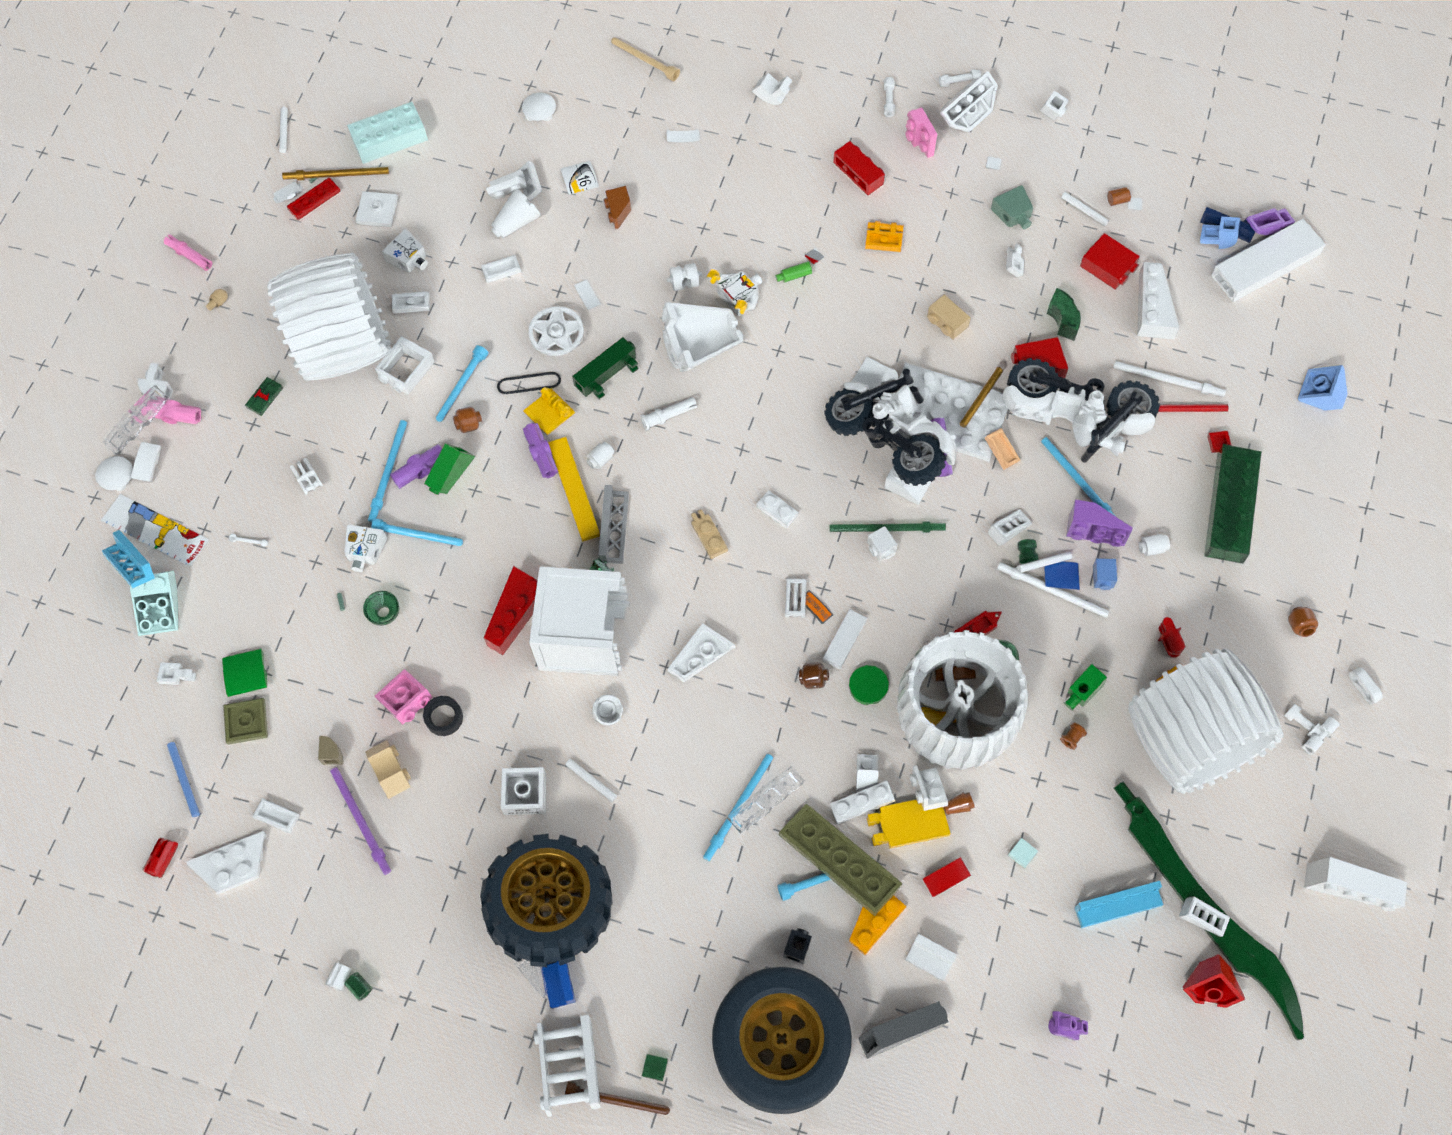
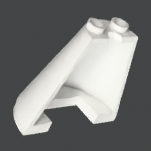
(697, 333)

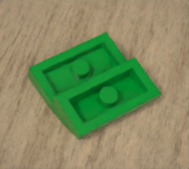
(244, 672)

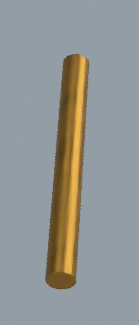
(980, 398)

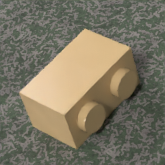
(948, 317)

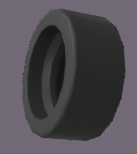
(432, 705)

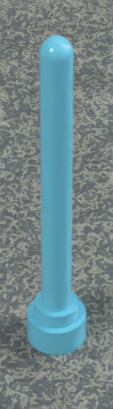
(479, 354)
(379, 524)
(788, 890)

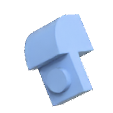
(1224, 234)

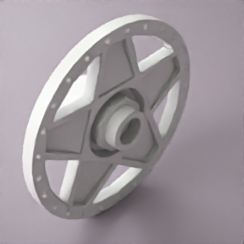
(556, 331)

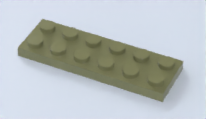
(840, 859)

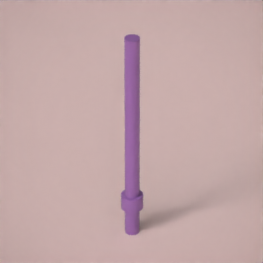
(377, 853)

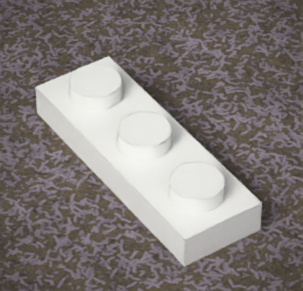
(862, 802)

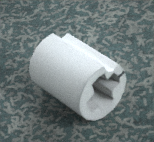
(338, 976)

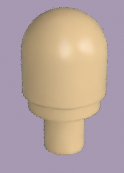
(217, 299)

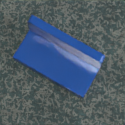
(558, 985)

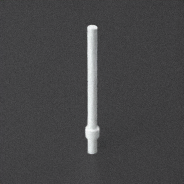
(1205, 388)
(1055, 591)

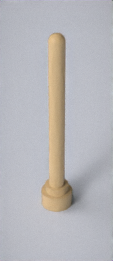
(671, 72)

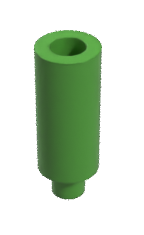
(794, 272)

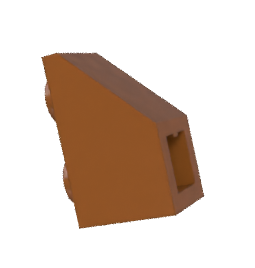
(619, 205)

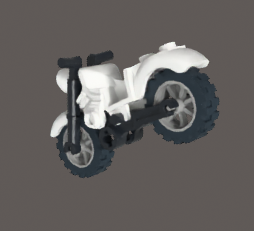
(1081, 405)
(911, 439)

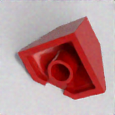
(1214, 983)

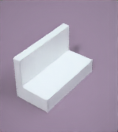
(930, 957)

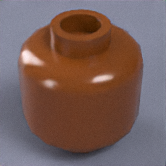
(467, 419)
(1303, 621)

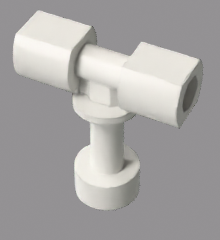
(1316, 732)

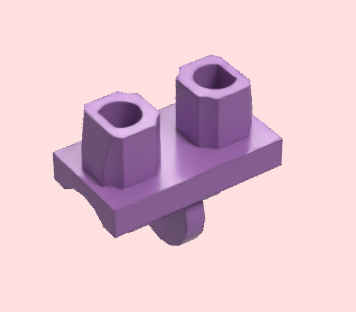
(1067, 1026)

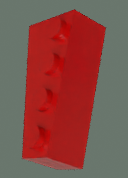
(512, 611)

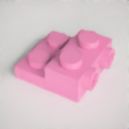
(921, 131)
(404, 697)

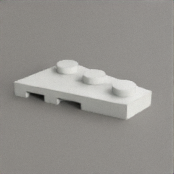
(699, 652)

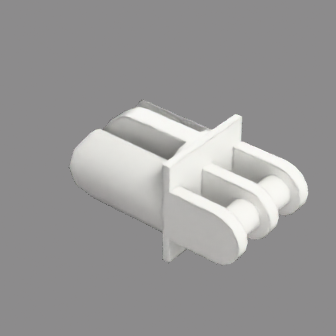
(307, 477)

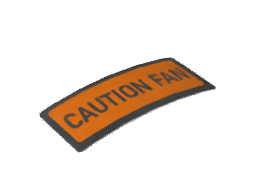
(817, 608)

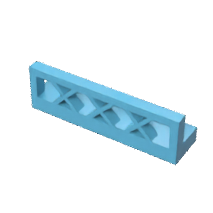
(133, 558)
(1119, 904)

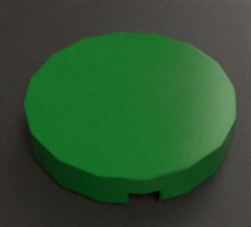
(868, 685)

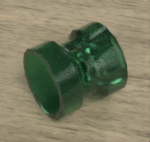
(1027, 551)

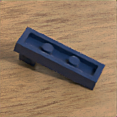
(1213, 217)

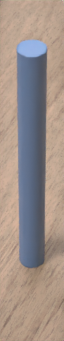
(183, 779)

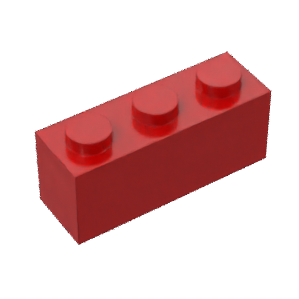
(859, 168)

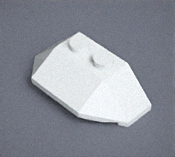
(971, 104)

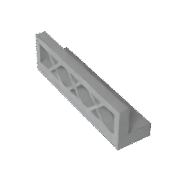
(606, 522)

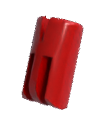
(160, 857)

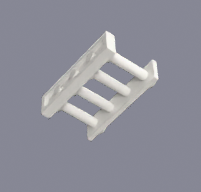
(587, 1073)

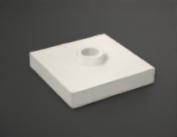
(376, 209)

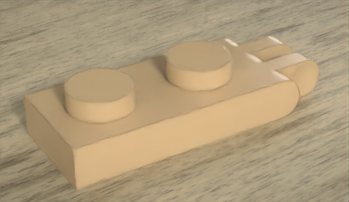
(708, 534)

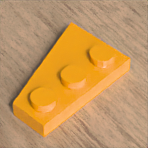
(871, 928)

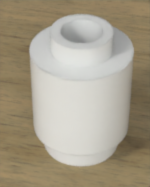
(599, 455)
(1154, 544)

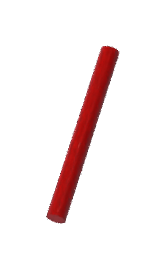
(1194, 408)

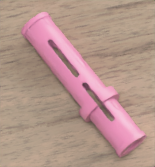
(182, 249)

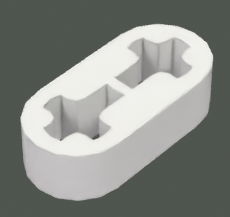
(1365, 685)

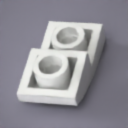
(145, 461)

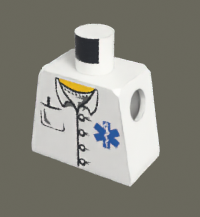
(405, 252)

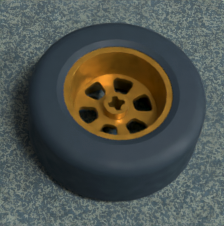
(826, 1026)

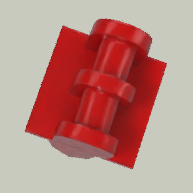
(1171, 638)

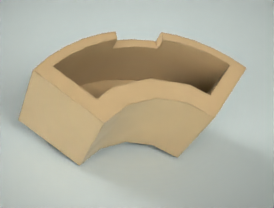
(388, 769)

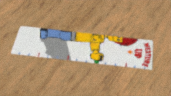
(155, 530)

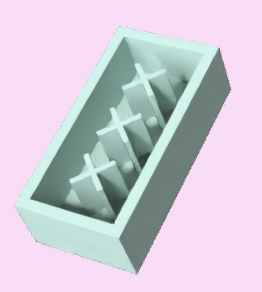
(387, 132)

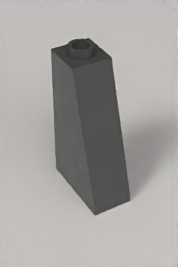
(903, 1029)

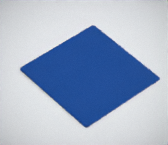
(1062, 575)

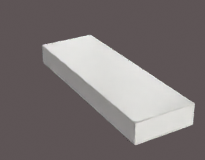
(844, 639)

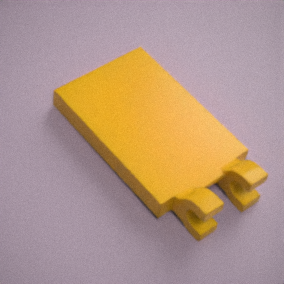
(908, 824)

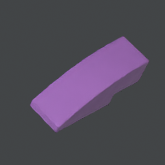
(1270, 221)

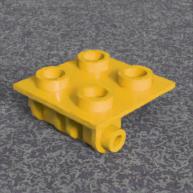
(549, 411)

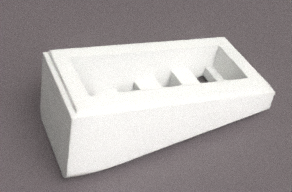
(1000, 535)
(1191, 915)

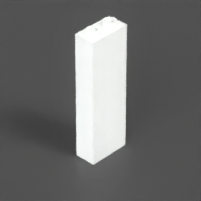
(1268, 260)

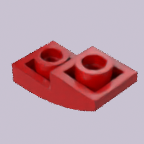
(946, 877)

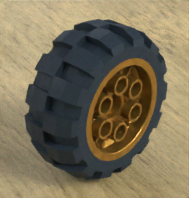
(546, 938)

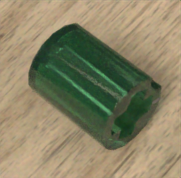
(358, 986)

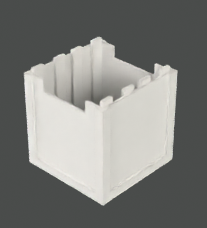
(576, 620)

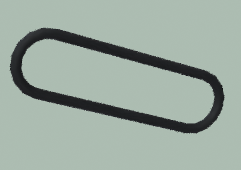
(528, 376)

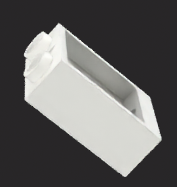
(404, 346)

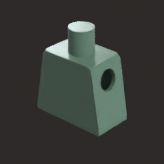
(1013, 207)

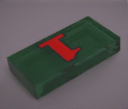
(264, 396)

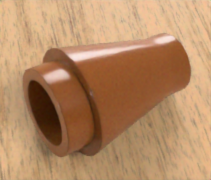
(960, 804)

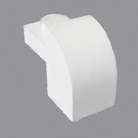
(771, 90)
(154, 377)

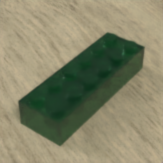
(1233, 504)

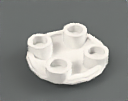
(538, 107)
(114, 473)

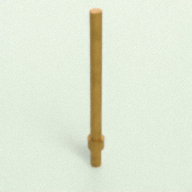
(302, 175)

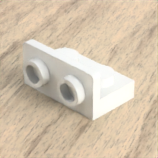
(929, 788)

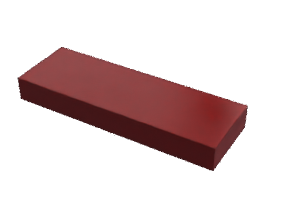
(313, 198)

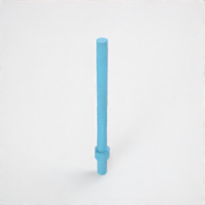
(1075, 475)
(377, 502)
(717, 840)

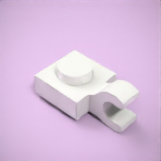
(1015, 263)
(172, 673)

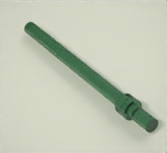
(925, 527)

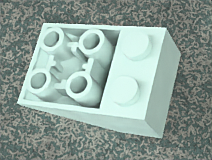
(156, 604)

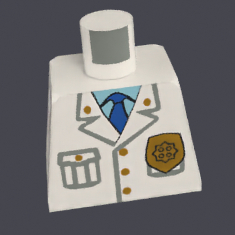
(363, 545)

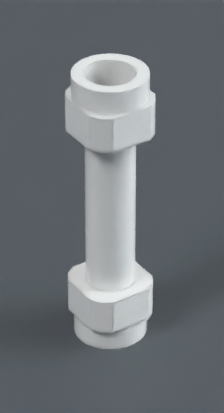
(945, 80)
(889, 107)

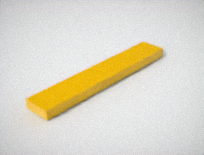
(574, 489)

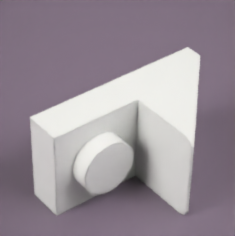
(866, 771)

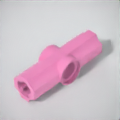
(174, 411)

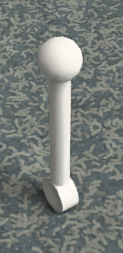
(233, 538)

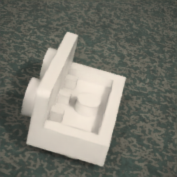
(506, 185)

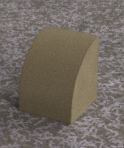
(329, 752)

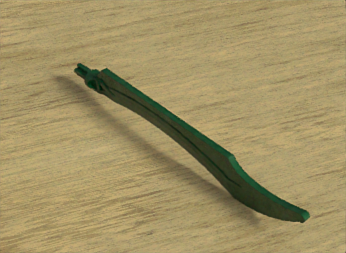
(1236, 945)

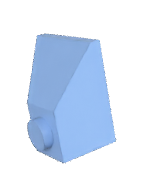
(1324, 388)

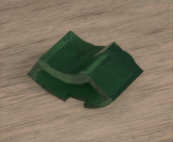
(1065, 314)

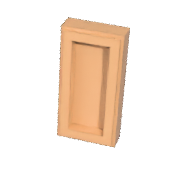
(1002, 449)

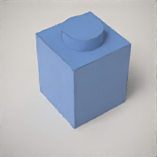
(1105, 573)

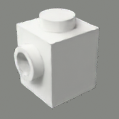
(1055, 106)
(882, 544)

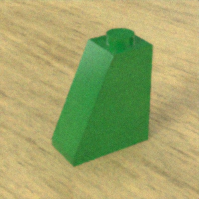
(448, 469)

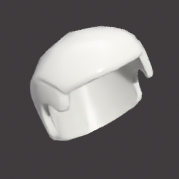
(607, 710)

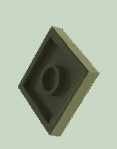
(245, 721)

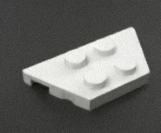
(231, 864)

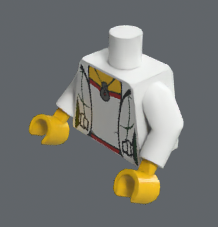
(737, 290)

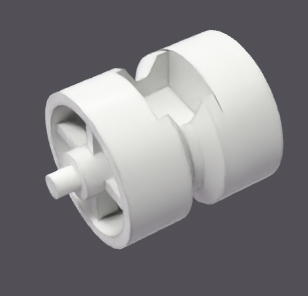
(684, 277)

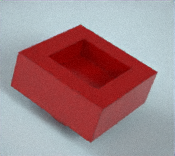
(1217, 439)

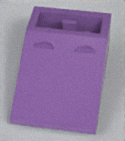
(1096, 524)

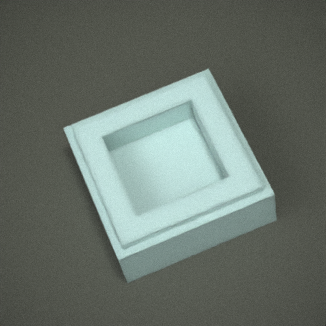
(1023, 853)

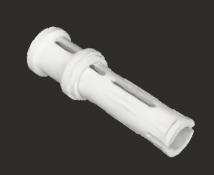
(660, 416)

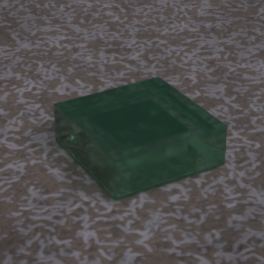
(654, 1067)

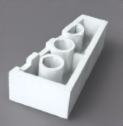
(1155, 304)
(1355, 883)

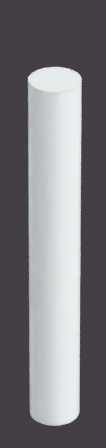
(283, 130)
(1087, 210)
(1044, 562)
(591, 780)

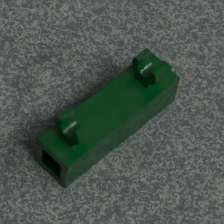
(604, 367)

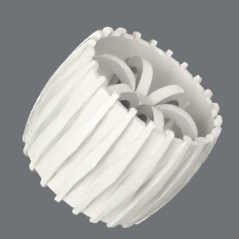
(328, 316)
(972, 652)
(1205, 720)

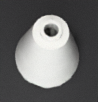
(514, 215)

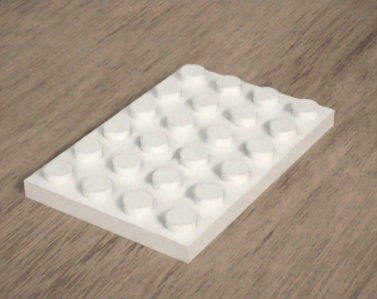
(951, 399)

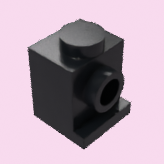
(797, 955)

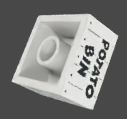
(523, 791)

